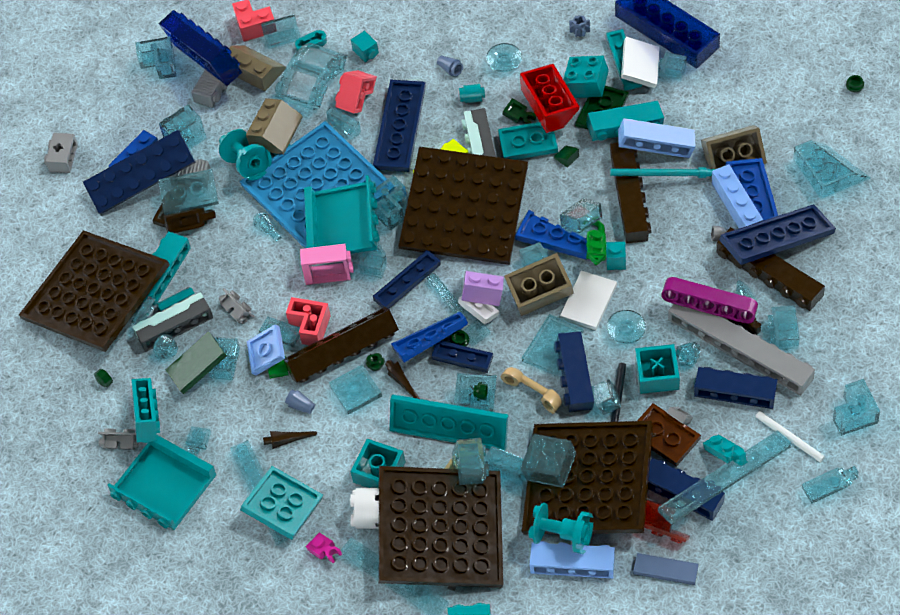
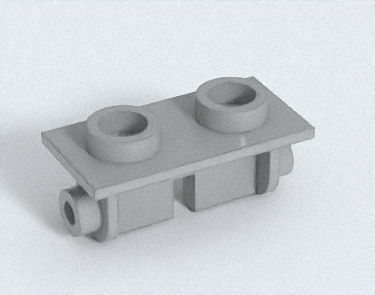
(241, 310)
(111, 438)

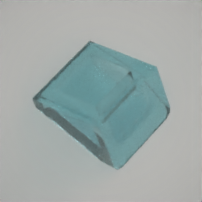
(744, 290)

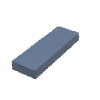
(665, 569)

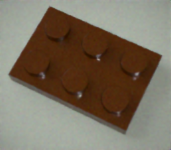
(672, 437)

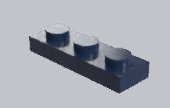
(462, 356)

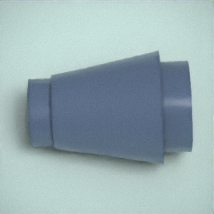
(450, 65)
(300, 402)

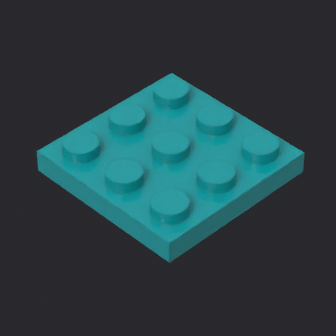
(281, 502)

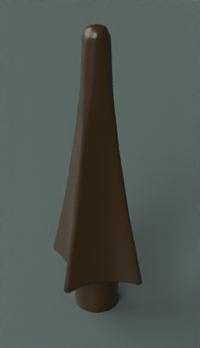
(396, 372)
(281, 438)

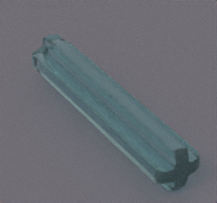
(445, 294)

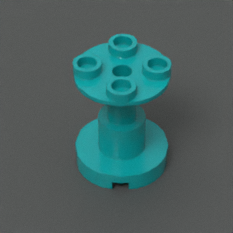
(249, 159)
(576, 531)

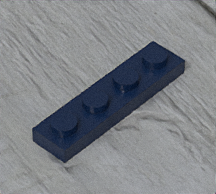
(406, 280)

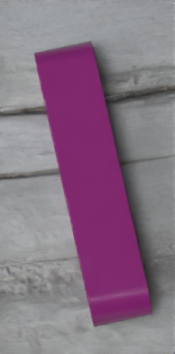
(709, 300)

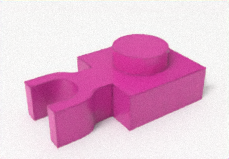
(323, 546)

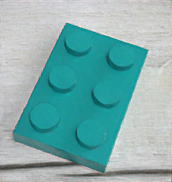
(526, 141)

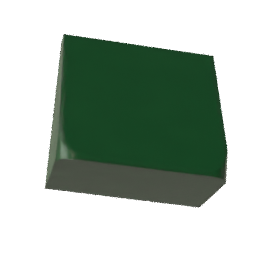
(567, 155)

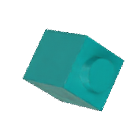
(364, 46)
(616, 255)

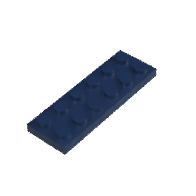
(399, 125)
(139, 172)
(777, 234)

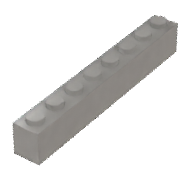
(744, 347)

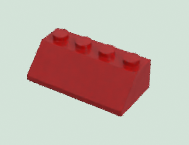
(548, 97)

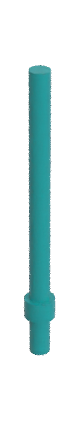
(701, 172)

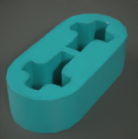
(311, 38)

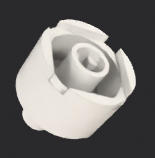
(365, 508)

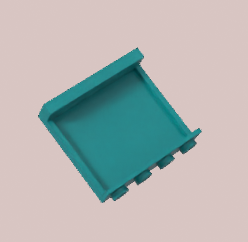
(342, 217)
(163, 482)

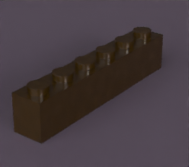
(630, 195)
(781, 276)
(340, 345)

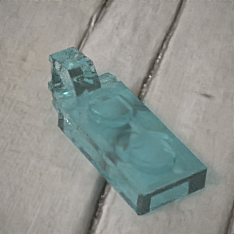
(829, 483)

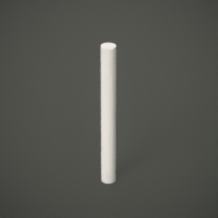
(790, 436)

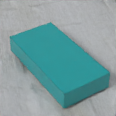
(174, 298)

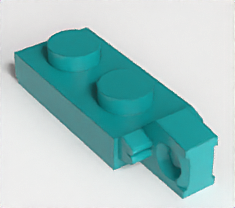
(725, 450)

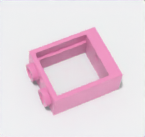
(324, 255)

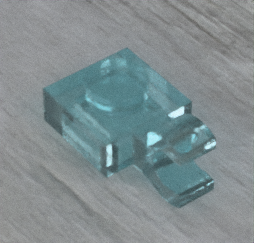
(197, 439)

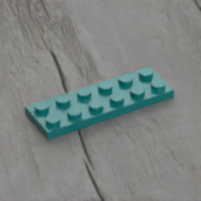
(447, 421)

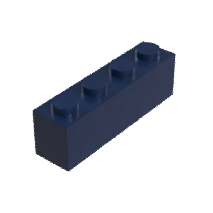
(575, 372)
(735, 387)
(670, 482)

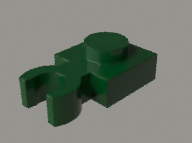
(517, 111)

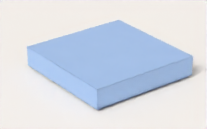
(265, 350)

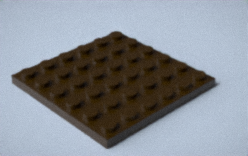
(464, 205)
(94, 290)
(604, 479)
(439, 529)

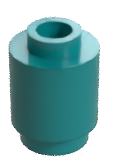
(471, 93)

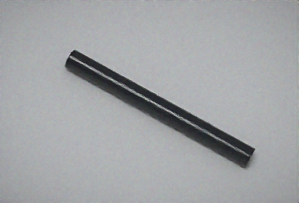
(619, 385)

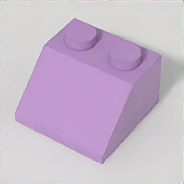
(482, 288)

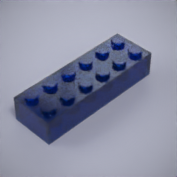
(670, 28)
(201, 47)

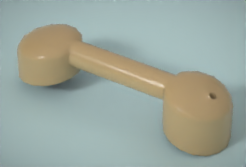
(550, 398)

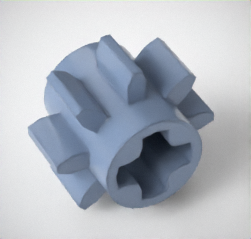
(579, 26)

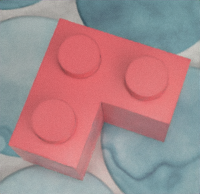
(249, 20)
(352, 90)
(310, 317)

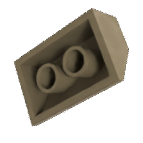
(256, 67)
(274, 126)
(733, 146)
(539, 284)

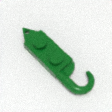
(596, 244)

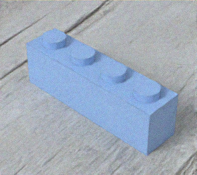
(656, 138)
(735, 197)
(561, 560)

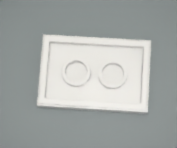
(640, 62)
(589, 300)

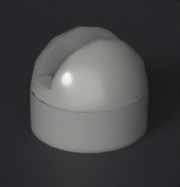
(716, 232)

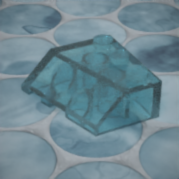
(826, 168)

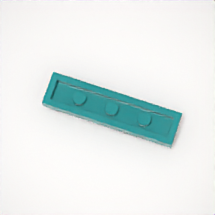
(616, 43)

